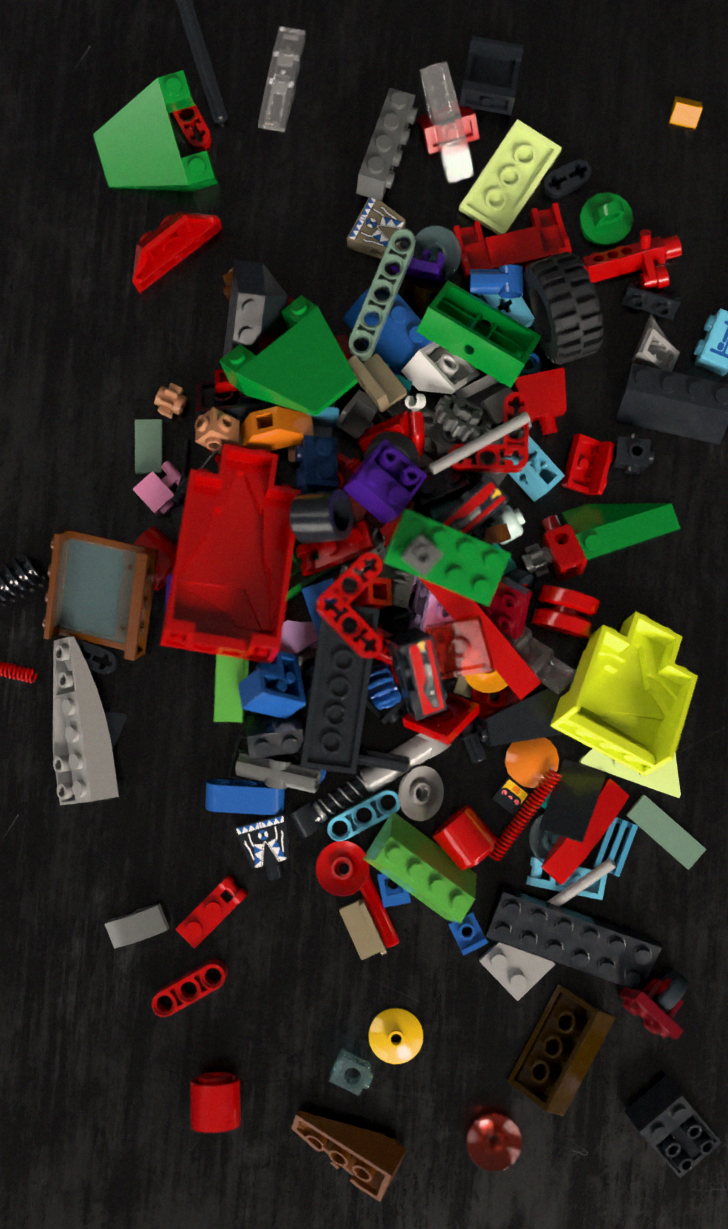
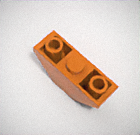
(274, 429)

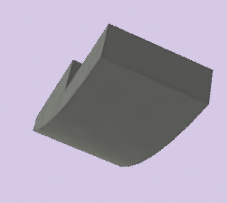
(137, 926)

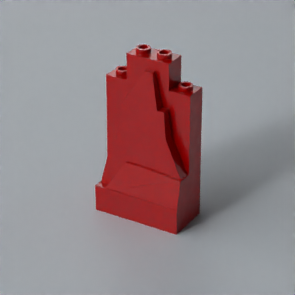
(232, 559)

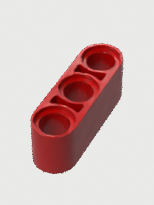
(182, 998)

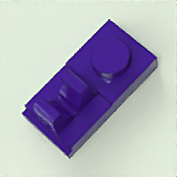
(424, 268)

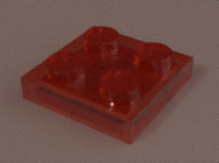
(461, 647)

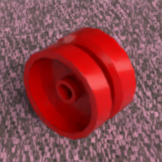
(566, 607)

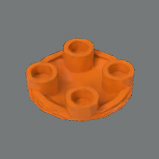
(531, 760)

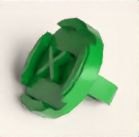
(606, 219)

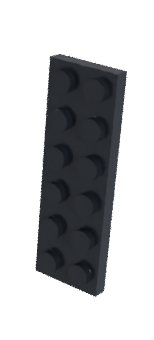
(338, 695)
(573, 939)

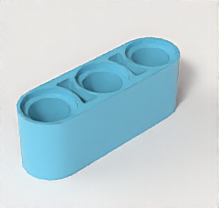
(354, 824)

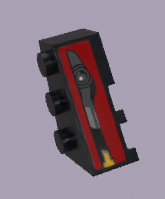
(475, 508)
(417, 672)

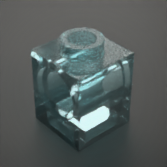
(348, 1060)

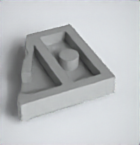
(515, 968)

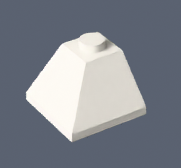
(438, 370)

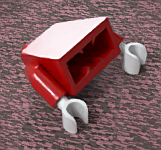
(407, 424)

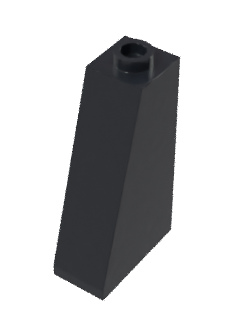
(522, 719)

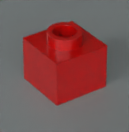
(376, 594)

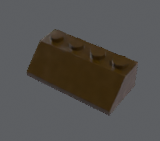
(561, 1050)

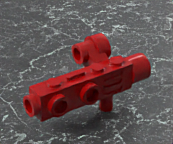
(634, 257)

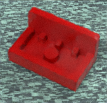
(588, 465)

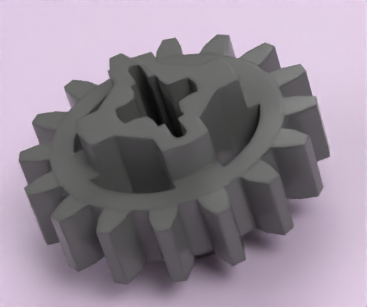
(462, 418)

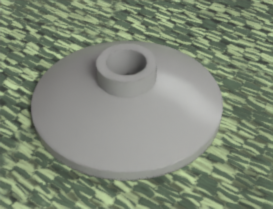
(429, 793)

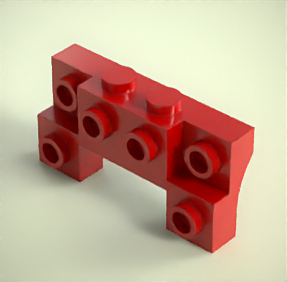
(516, 247)

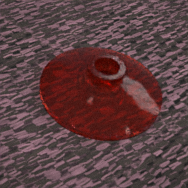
(494, 1155)

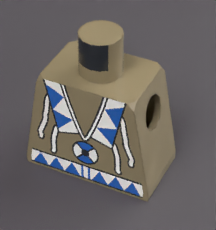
(375, 228)

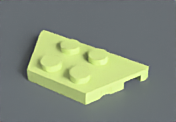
(663, 779)

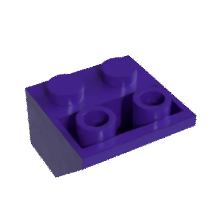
(385, 482)

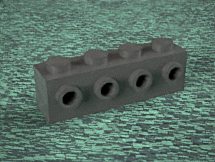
(385, 144)

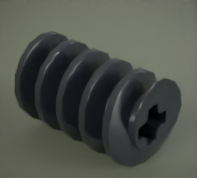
(18, 576)

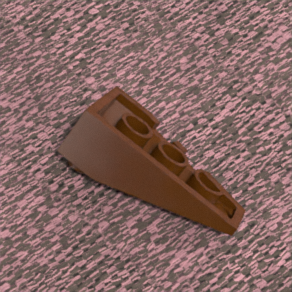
(363, 1153)

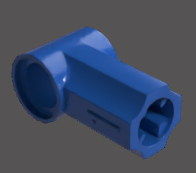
(505, 281)

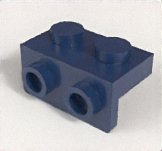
(317, 463)

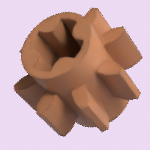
(170, 400)

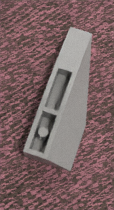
(80, 730)

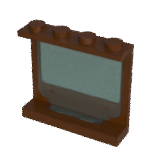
(100, 591)

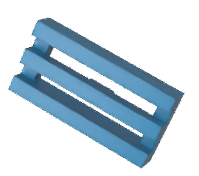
(625, 848)

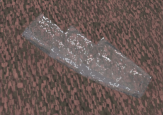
(281, 79)
(447, 121)
(541, 661)

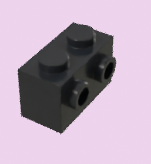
(273, 735)

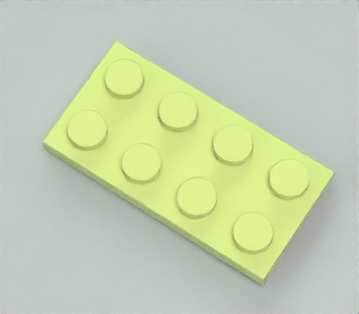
(510, 178)

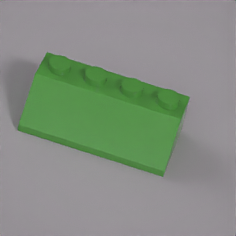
(422, 869)

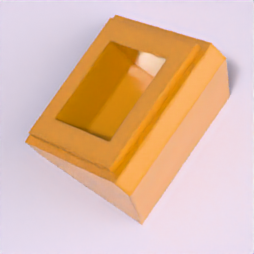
(686, 112)

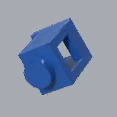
(390, 895)
(472, 941)

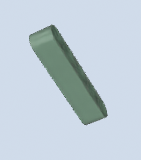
(382, 282)

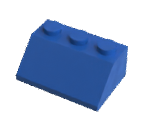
(399, 336)

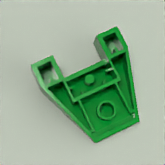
(141, 144)
(298, 369)

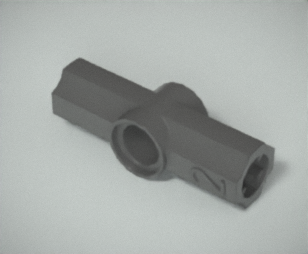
(278, 772)

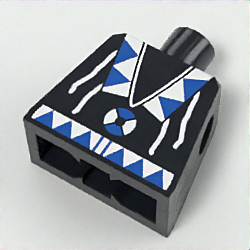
(266, 843)

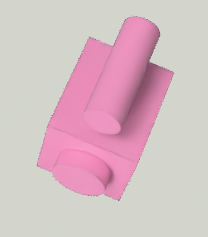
(157, 492)

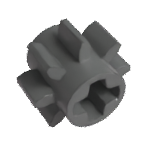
(536, 560)

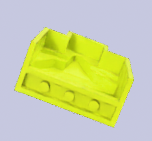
(629, 695)

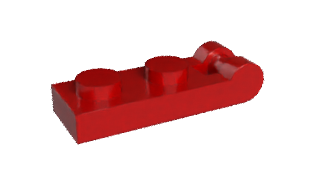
(335, 552)
(210, 912)

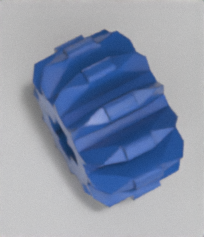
(382, 686)

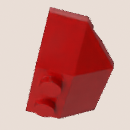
(170, 244)

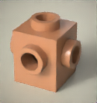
(216, 429)

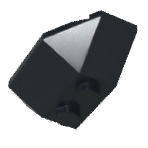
(254, 308)

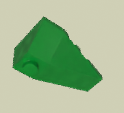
(617, 526)

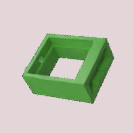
(229, 674)

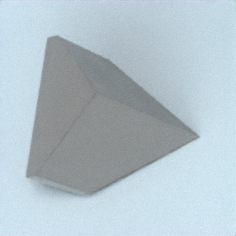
(654, 348)

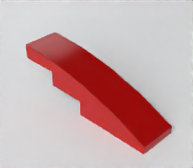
(568, 853)

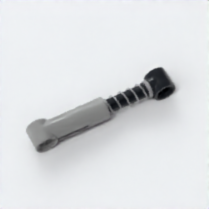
(312, 815)

